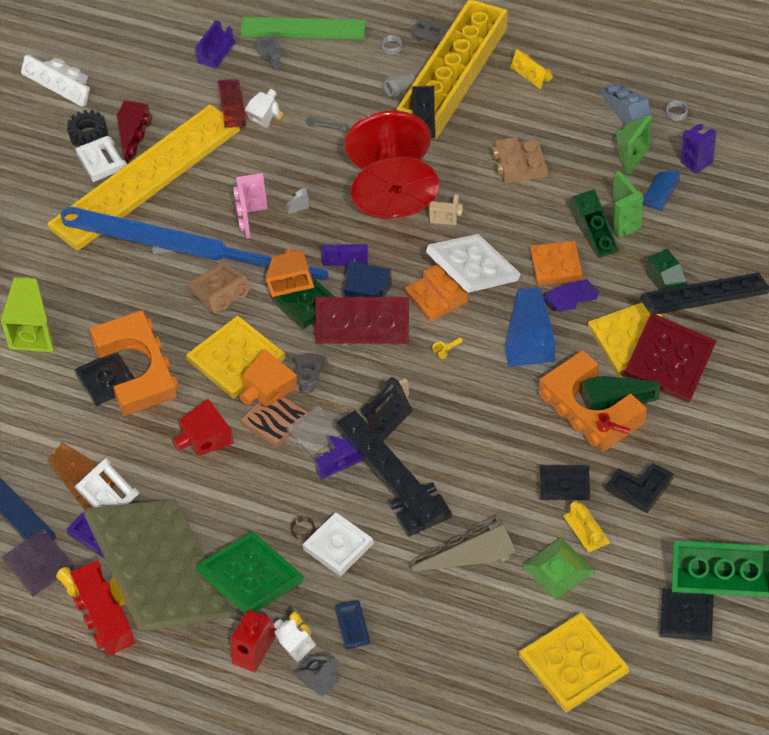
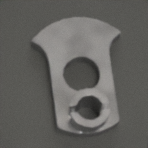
(424, 33)
(308, 379)

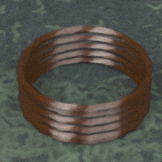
(300, 519)

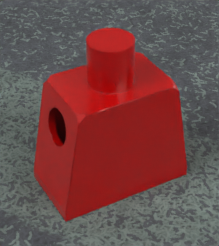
(203, 430)
(253, 636)

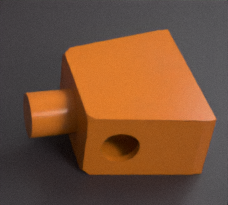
(289, 273)
(267, 380)

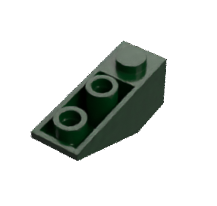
(593, 223)

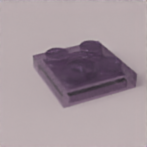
(36, 562)

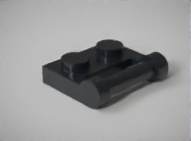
(392, 413)

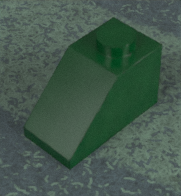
(665, 270)

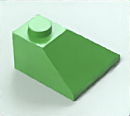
(634, 142)
(558, 568)

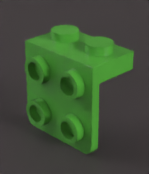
(627, 206)

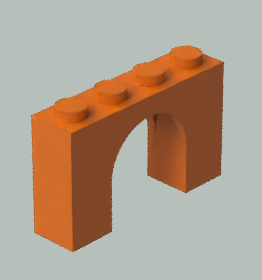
(136, 333)
(566, 381)

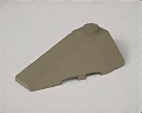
(484, 544)

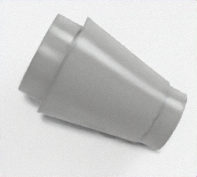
(398, 84)

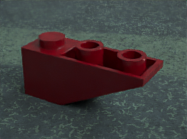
(132, 122)

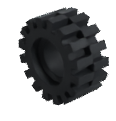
(83, 121)

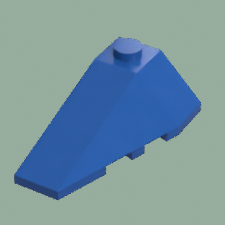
(530, 330)

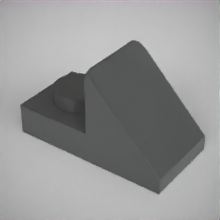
(318, 673)

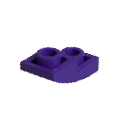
(568, 295)

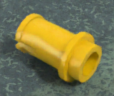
(64, 577)

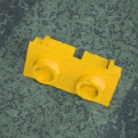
(530, 69)
(585, 527)

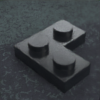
(643, 491)

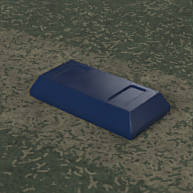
(352, 624)

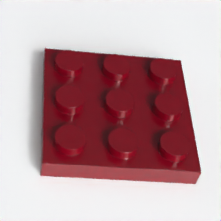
(670, 356)

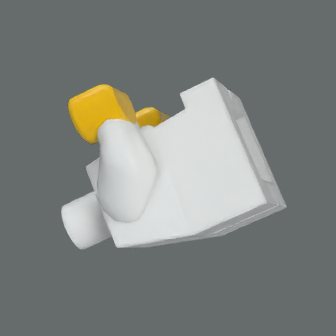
(263, 108)
(294, 640)

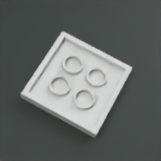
(473, 263)

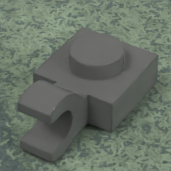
(269, 48)

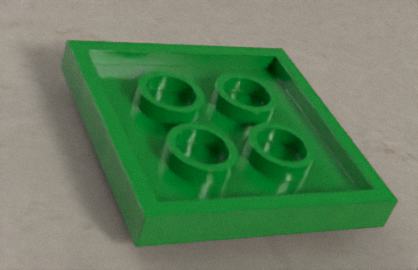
(250, 573)

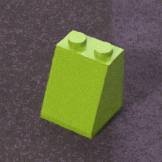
(25, 318)

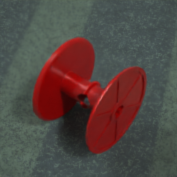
(390, 154)

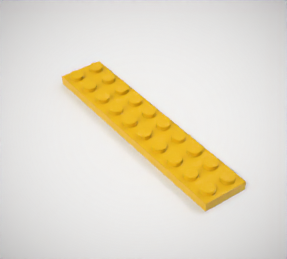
(148, 173)

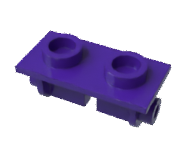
(343, 253)

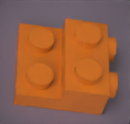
(436, 293)

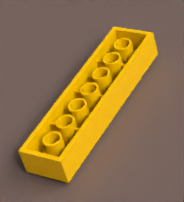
(459, 59)

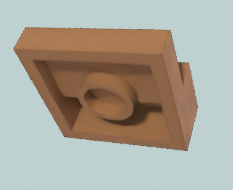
(519, 160)
(219, 287)

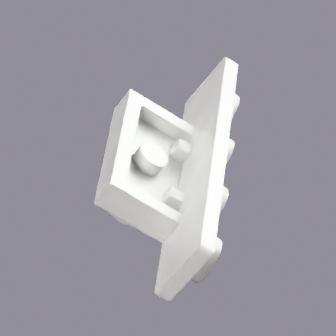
(58, 77)

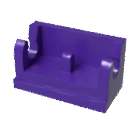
(214, 45)
(698, 148)

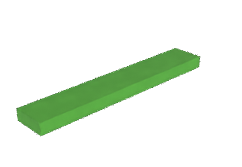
(303, 28)

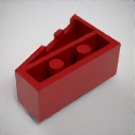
(101, 609)

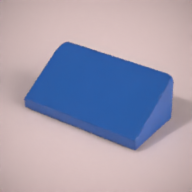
(661, 189)

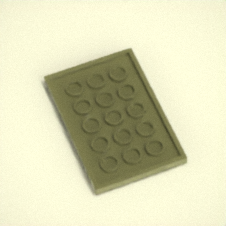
(156, 564)

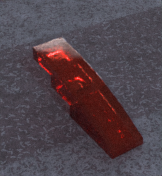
(231, 103)

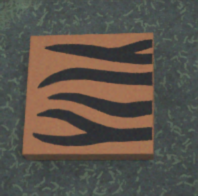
(271, 420)

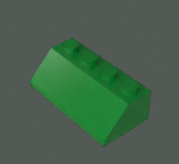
(720, 569)

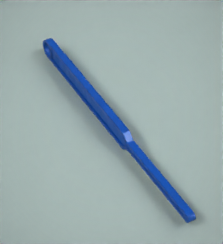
(166, 238)

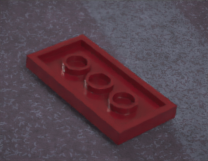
(362, 320)

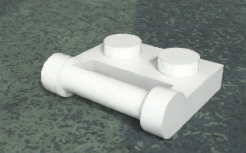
(95, 161)
(99, 493)

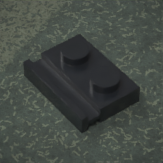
(564, 482)

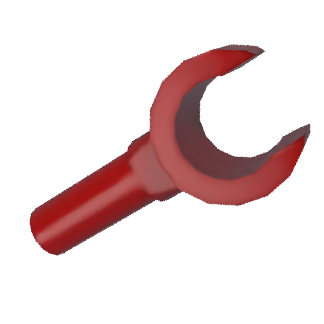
(606, 425)

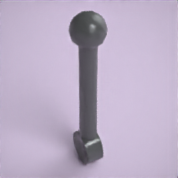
(310, 122)

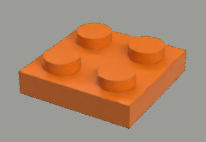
(556, 263)

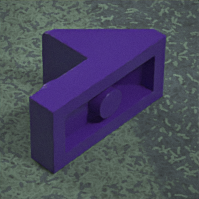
(341, 457)

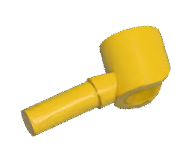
(445, 347)

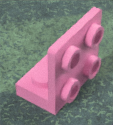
(251, 197)

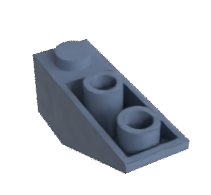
(625, 102)

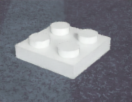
(338, 544)

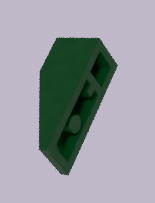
(607, 391)

